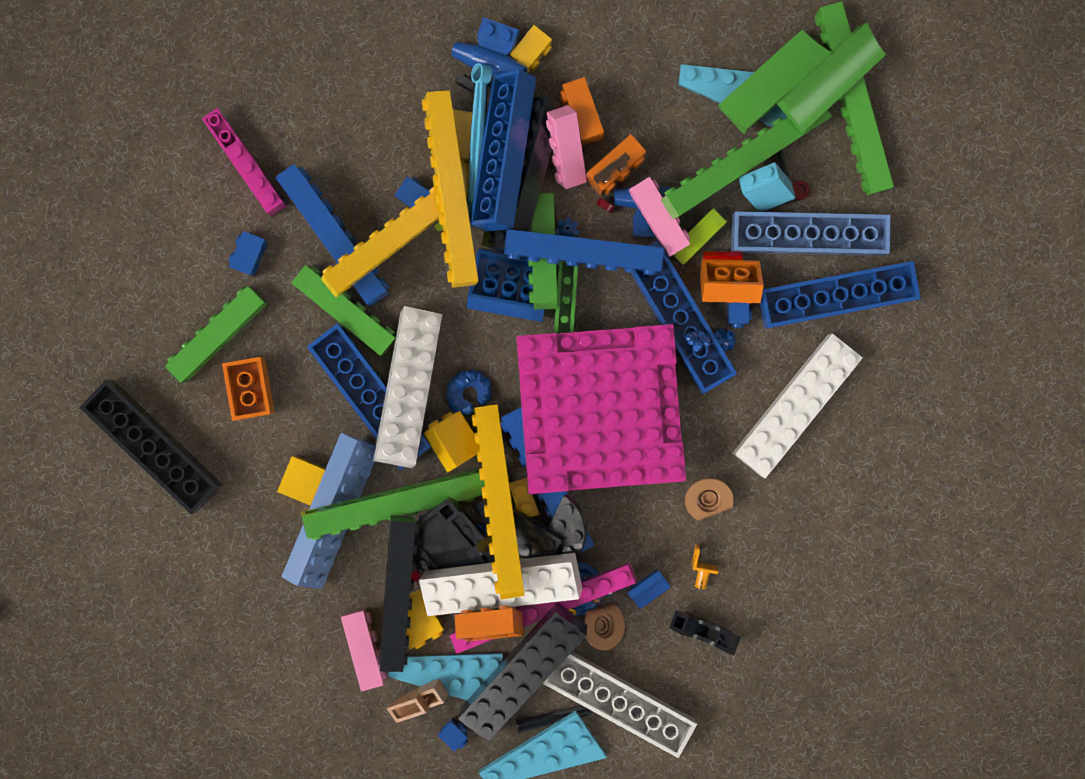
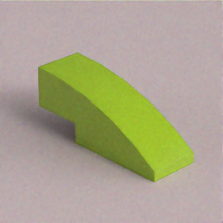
(701, 234)

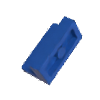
(648, 588)

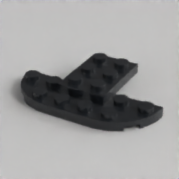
(563, 536)

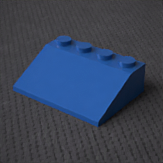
(503, 286)

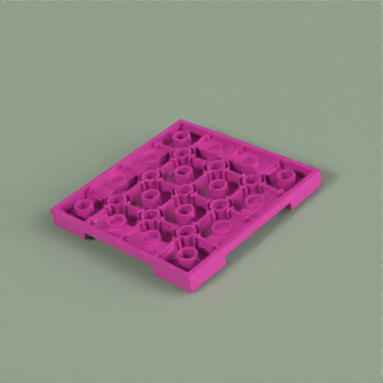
(600, 409)

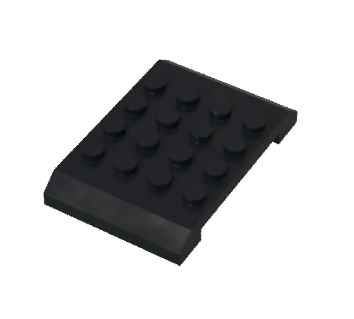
(446, 537)

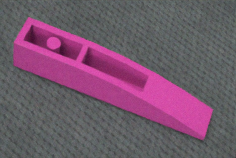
(244, 162)

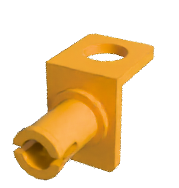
(703, 569)

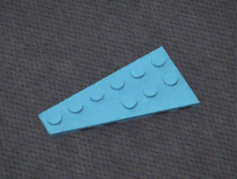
(719, 84)
(458, 672)
(553, 749)

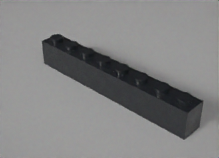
(397, 593)

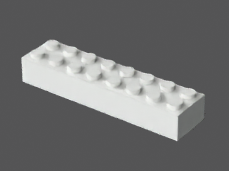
(408, 387)
(797, 405)
(473, 587)
(622, 703)

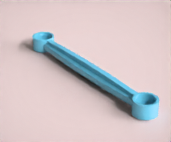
(480, 75)

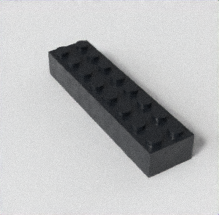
(533, 172)
(151, 446)
(523, 671)

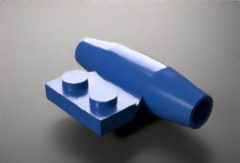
(494, 45)
(640, 226)

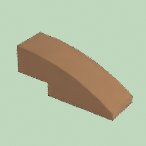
(418, 701)

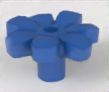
(567, 224)
(725, 339)
(697, 340)

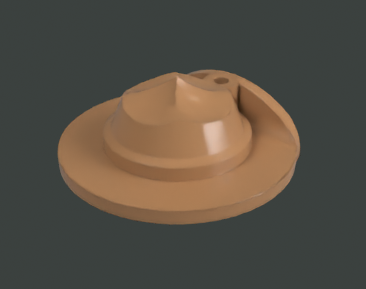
(708, 498)
(604, 626)

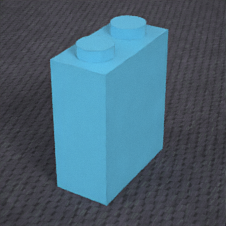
(767, 187)

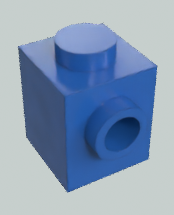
(738, 314)
(454, 734)

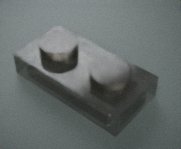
(619, 164)

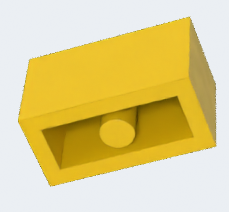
(532, 48)
(524, 501)

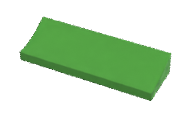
(831, 78)
(772, 81)

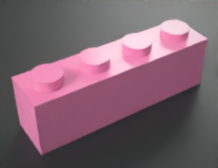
(566, 147)
(660, 221)
(363, 648)

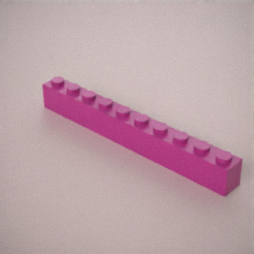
(593, 588)

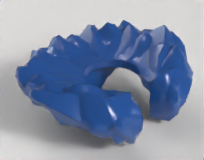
(460, 382)

